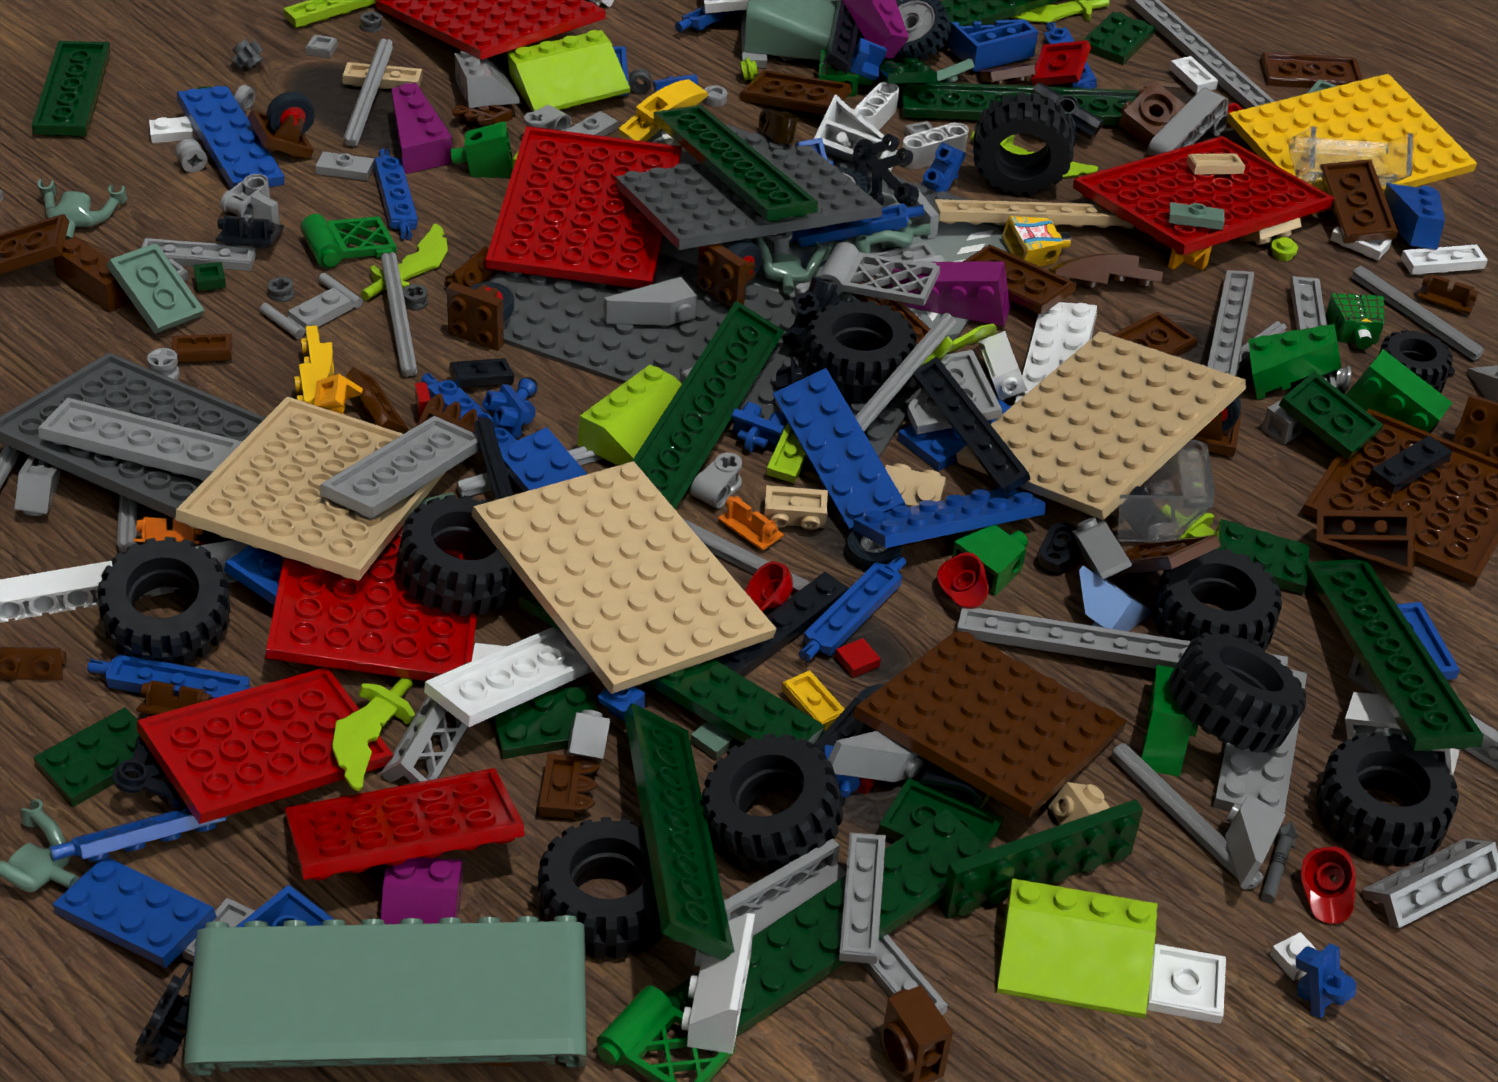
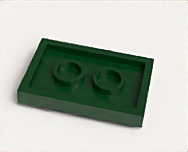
(1119, 37)
(906, 72)
(1331, 415)
(1278, 555)
(541, 722)
(87, 759)
(920, 803)

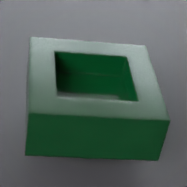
(209, 276)

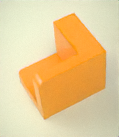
(1197, 259)
(334, 391)

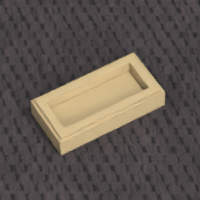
(1215, 164)

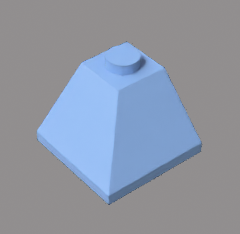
(1109, 604)

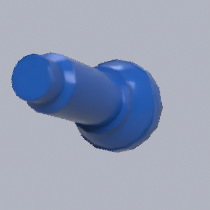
(526, 388)

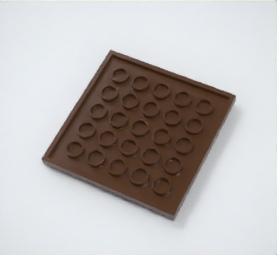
(1451, 503)
(991, 721)

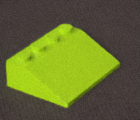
(567, 71)
(626, 416)
(1077, 948)

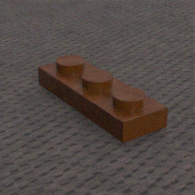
(376, 402)

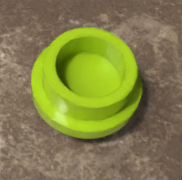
(749, 69)
(1284, 248)

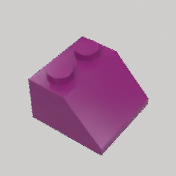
(422, 890)

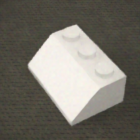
(719, 992)

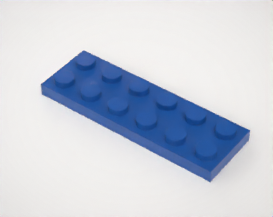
(228, 135)
(837, 447)
(947, 517)

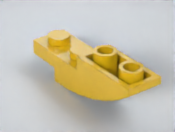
(676, 95)
(316, 366)

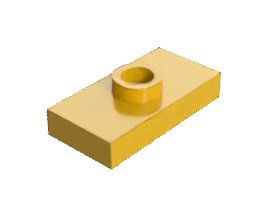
(812, 698)

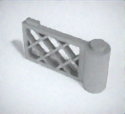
(846, 267)

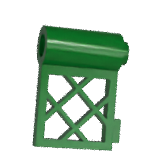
(330, 244)
(638, 1032)

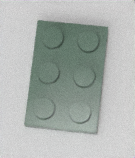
(155, 288)

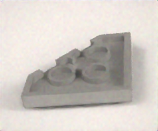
(970, 376)

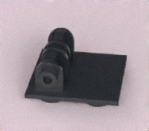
(258, 232)
(166, 1025)

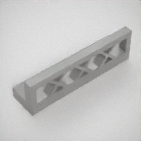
(418, 740)
(1435, 880)
(785, 892)

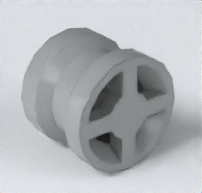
(184, 152)
(164, 362)

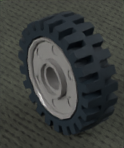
(926, 27)

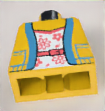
(1034, 239)

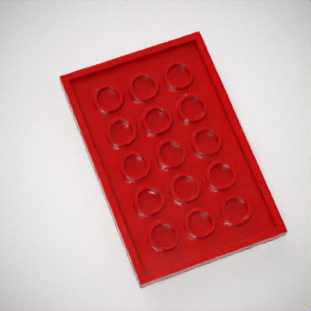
(254, 744)
(402, 823)

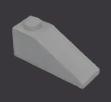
(652, 305)
(36, 486)
(1100, 548)
(875, 758)
(1251, 836)

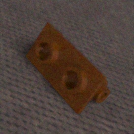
(472, 271)
(1436, 291)
(32, 663)
(161, 697)

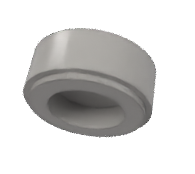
(716, 96)
(245, 97)

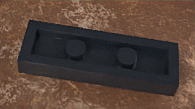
(1410, 464)

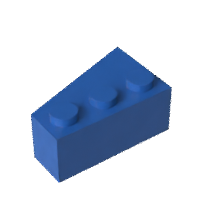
(993, 44)
(1416, 213)

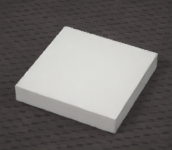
(1187, 983)

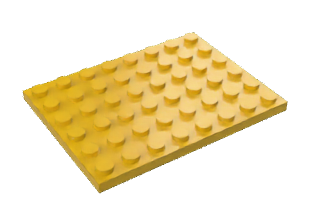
(1356, 111)

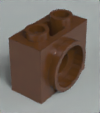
(1149, 101)
(915, 1036)

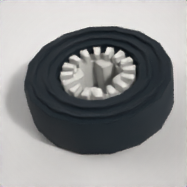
(859, 554)

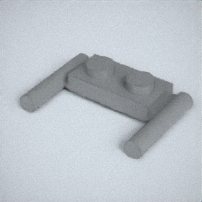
(316, 310)

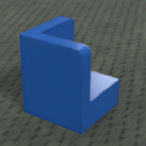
(868, 59)

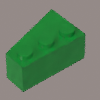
(1292, 356)
(1398, 393)
(1166, 728)

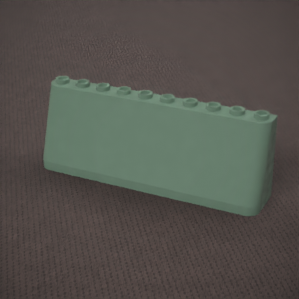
(789, 27)
(387, 994)

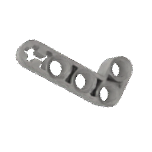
(1202, 113)

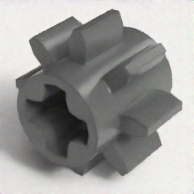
(247, 54)

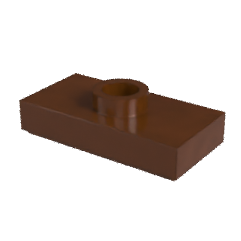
(203, 347)

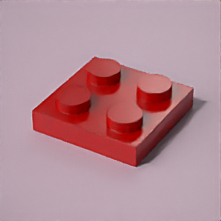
(1061, 63)

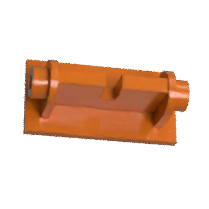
(749, 524)
(157, 529)

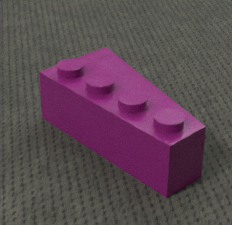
(879, 23)
(420, 132)
(967, 291)

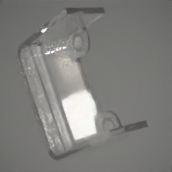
(1390, 159)
(1177, 498)

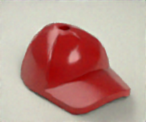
(964, 580)
(770, 585)
(1329, 900)

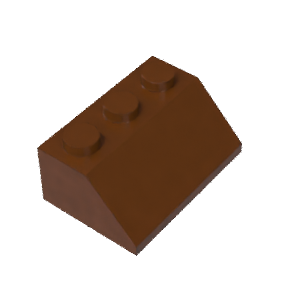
(85, 269)

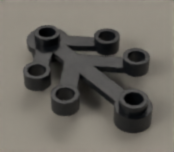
(865, 156)
(134, 776)

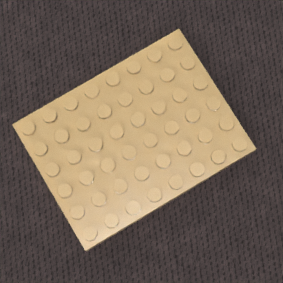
(1108, 421)
(272, 491)
(623, 575)

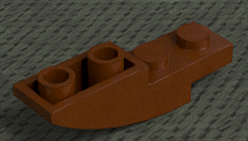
(1097, 267)

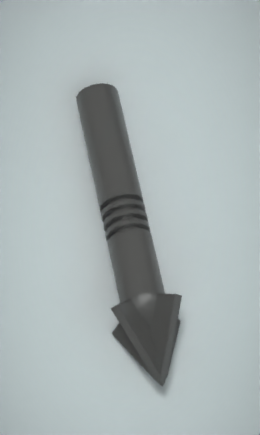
(1285, 841)

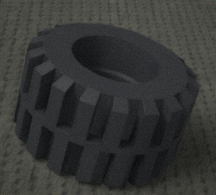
(1421, 355)

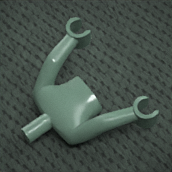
(77, 206)
(892, 239)
(787, 267)
(32, 865)

